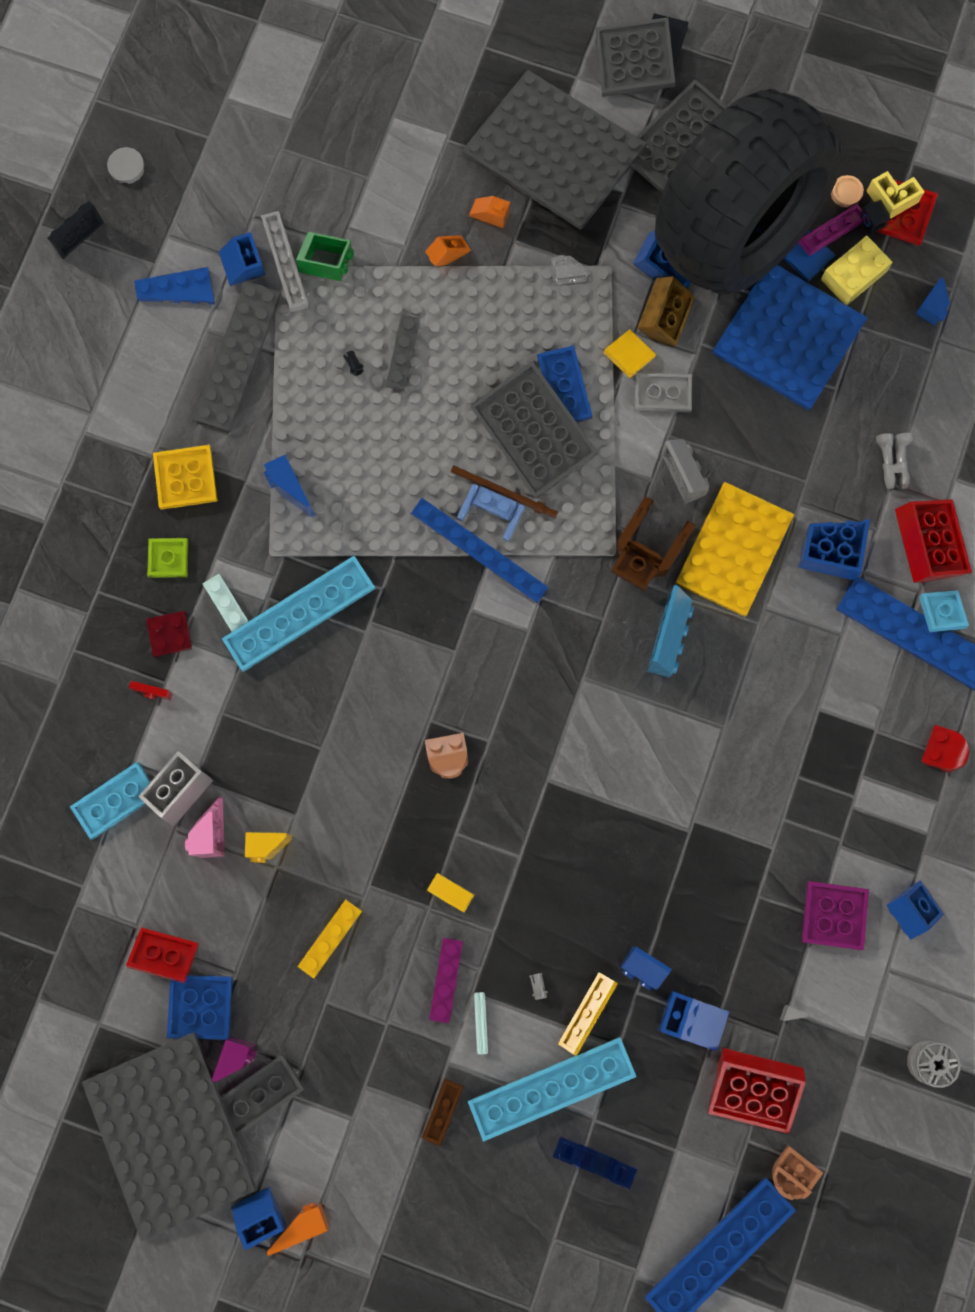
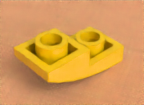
(450, 892)

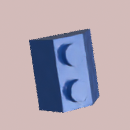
(915, 910)
(645, 968)

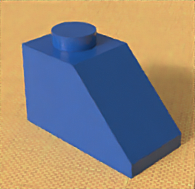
(935, 304)

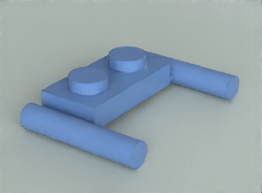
(494, 504)

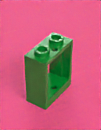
(325, 243)

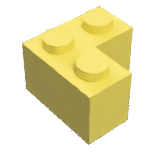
(895, 197)

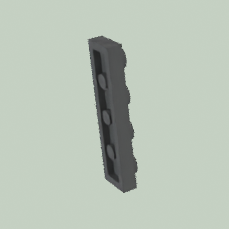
(403, 352)

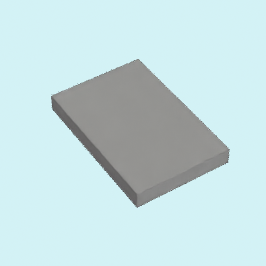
(663, 392)

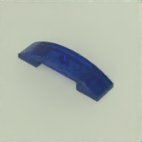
(595, 1162)

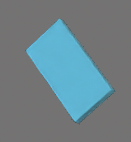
(111, 801)

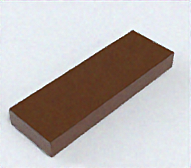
(442, 1112)

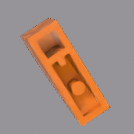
(307, 1224)

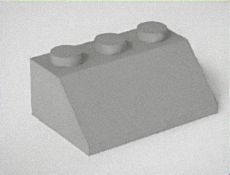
(684, 470)
(175, 788)

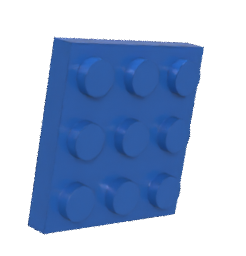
(200, 1007)

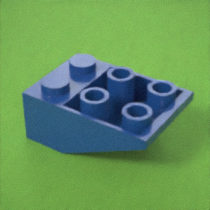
(693, 1021)

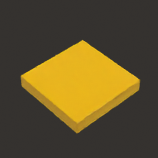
(629, 353)

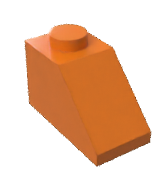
(491, 210)
(447, 249)

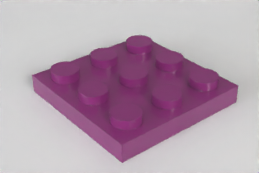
(835, 915)

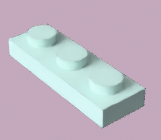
(225, 602)

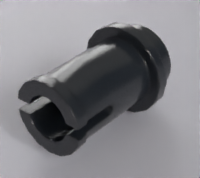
(355, 366)

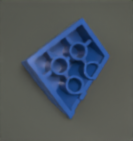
(835, 548)

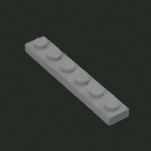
(284, 261)

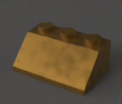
(666, 311)

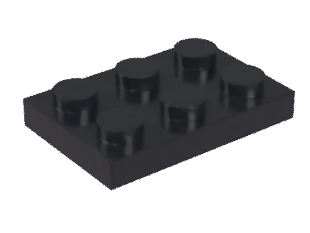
(75, 229)

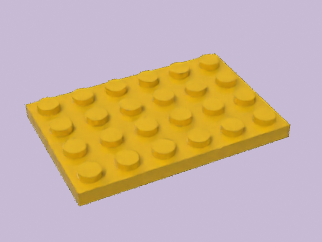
(734, 549)

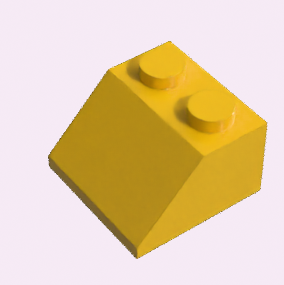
(264, 845)

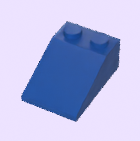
(654, 262)
(282, 477)

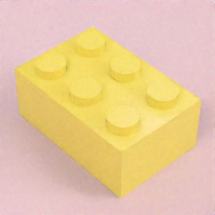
(856, 270)

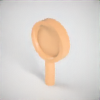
(847, 191)

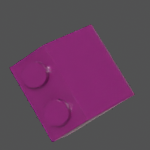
(234, 1056)

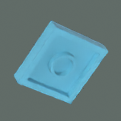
(943, 611)

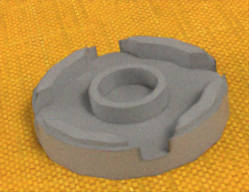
(125, 165)

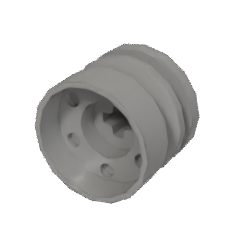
(922, 1066)

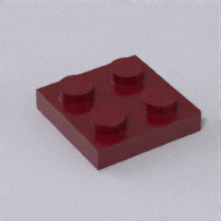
(169, 634)

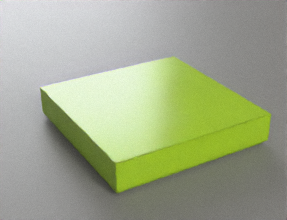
(167, 557)

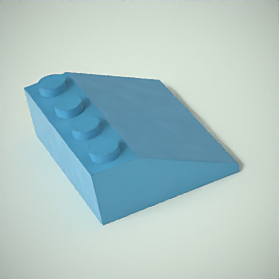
(670, 633)

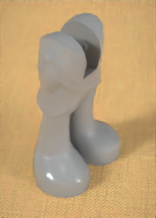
(901, 441)

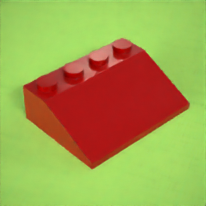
(932, 540)
(756, 1090)

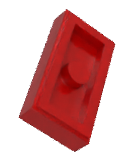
(150, 691)

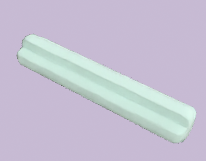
(481, 1023)

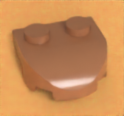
(447, 755)
(794, 1174)

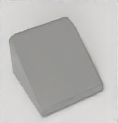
(791, 1013)

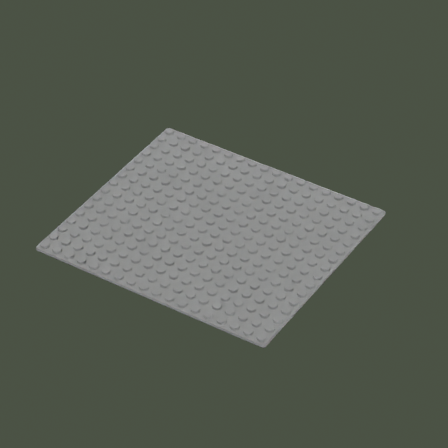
(378, 450)

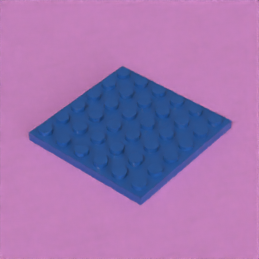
(789, 336)

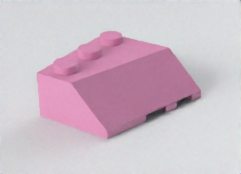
(207, 835)

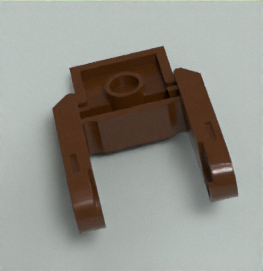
(638, 563)

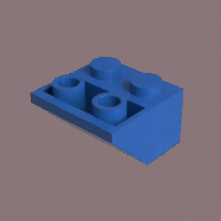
(241, 259)
(258, 1218)

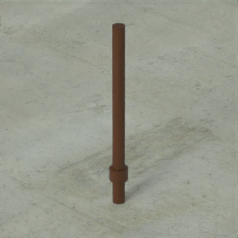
(539, 507)

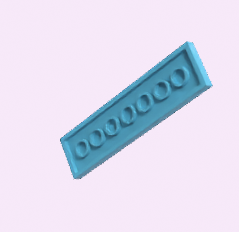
(298, 613)
(551, 1089)

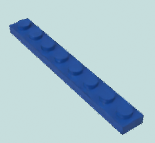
(479, 550)

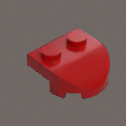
(946, 750)

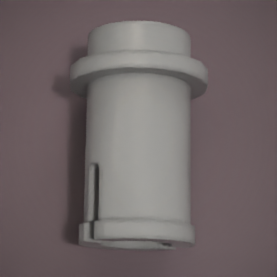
(538, 986)

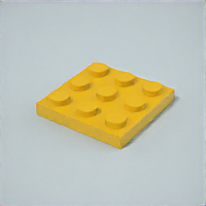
(185, 477)

